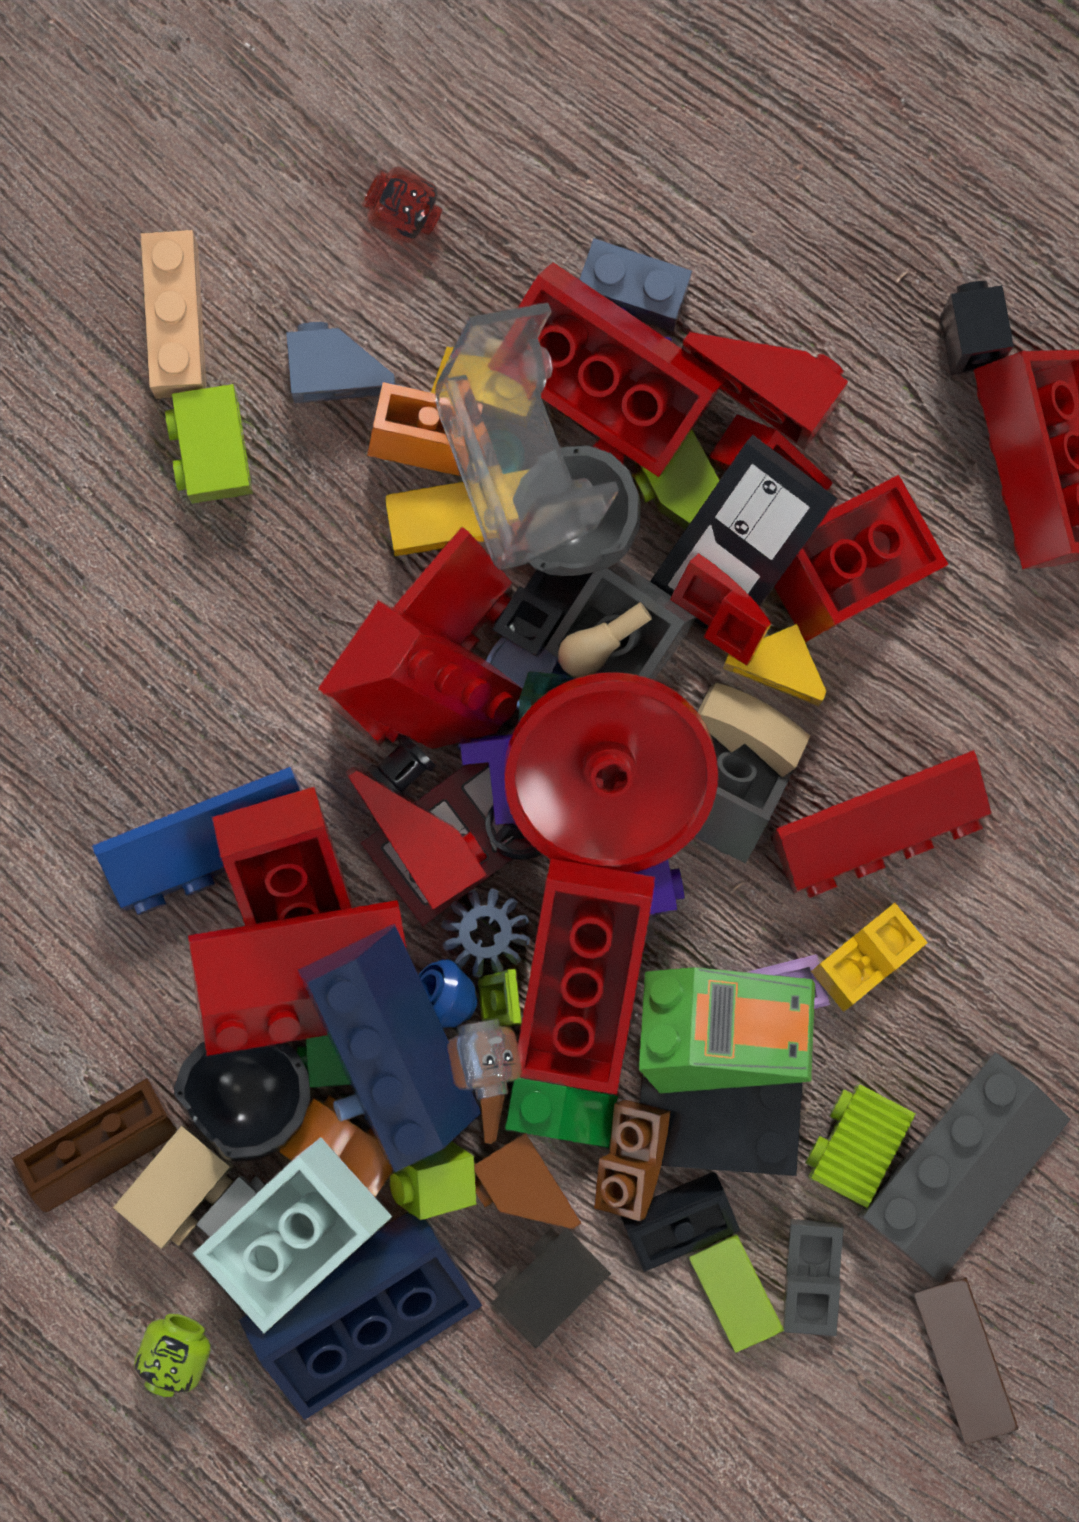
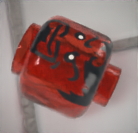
(402, 204)

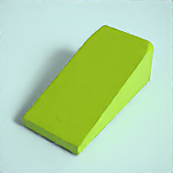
(500, 998)

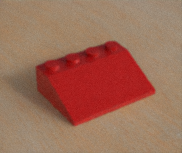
(452, 599)

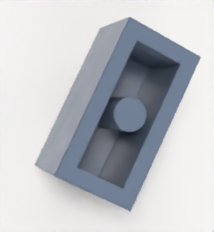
(640, 283)

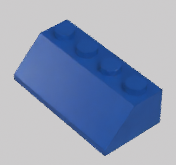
(180, 847)

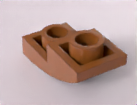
(635, 1158)

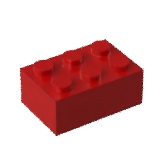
(281, 859)

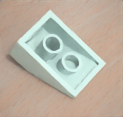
(292, 1234)

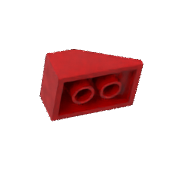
(774, 382)
(859, 559)

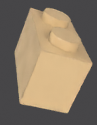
(174, 1188)

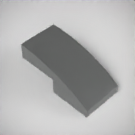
(813, 1277)

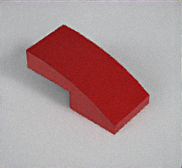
(717, 600)

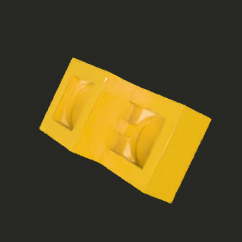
(869, 957)

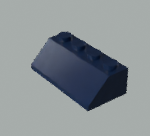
(390, 1046)
(364, 1315)

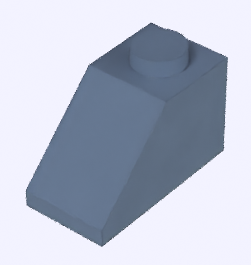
(331, 366)

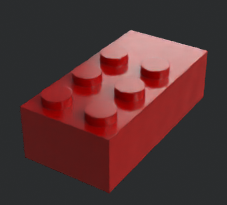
(584, 975)

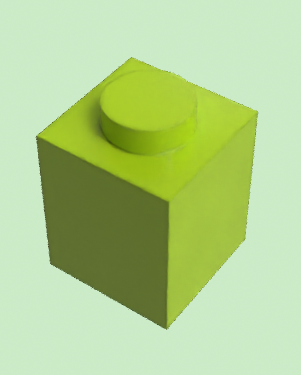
(436, 1183)

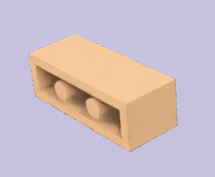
(173, 312)

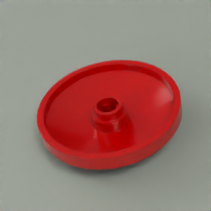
(611, 772)

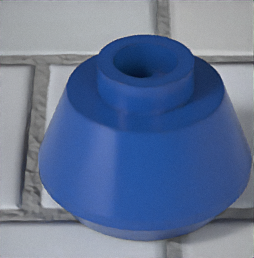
(449, 992)

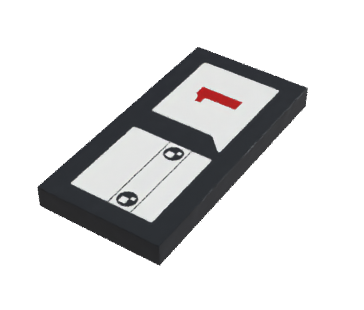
(751, 523)

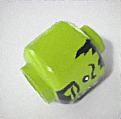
(172, 1355)

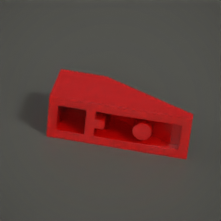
(426, 844)

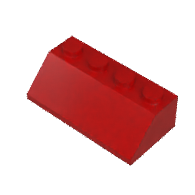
(618, 372)
(1034, 436)
(419, 681)
(883, 823)
(250, 976)

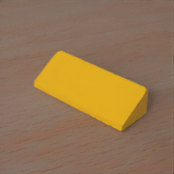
(429, 518)

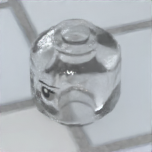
(484, 1058)

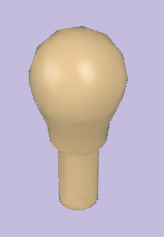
(589, 649)

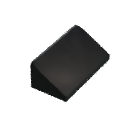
(682, 1222)

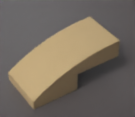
(743, 719)

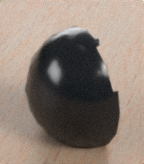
(245, 1099)

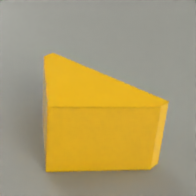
(783, 665)

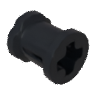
(402, 766)

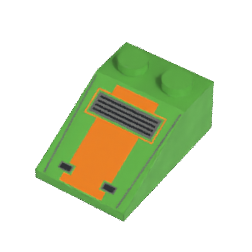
(725, 1029)

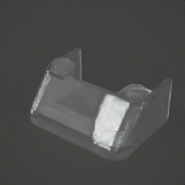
(507, 443)

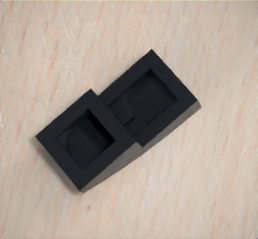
(539, 610)

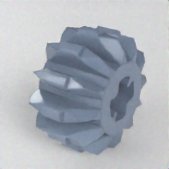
(469, 925)

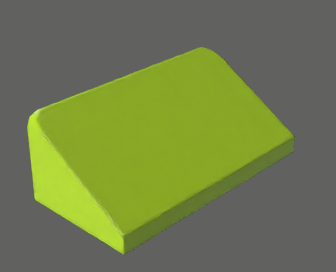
(736, 1293)

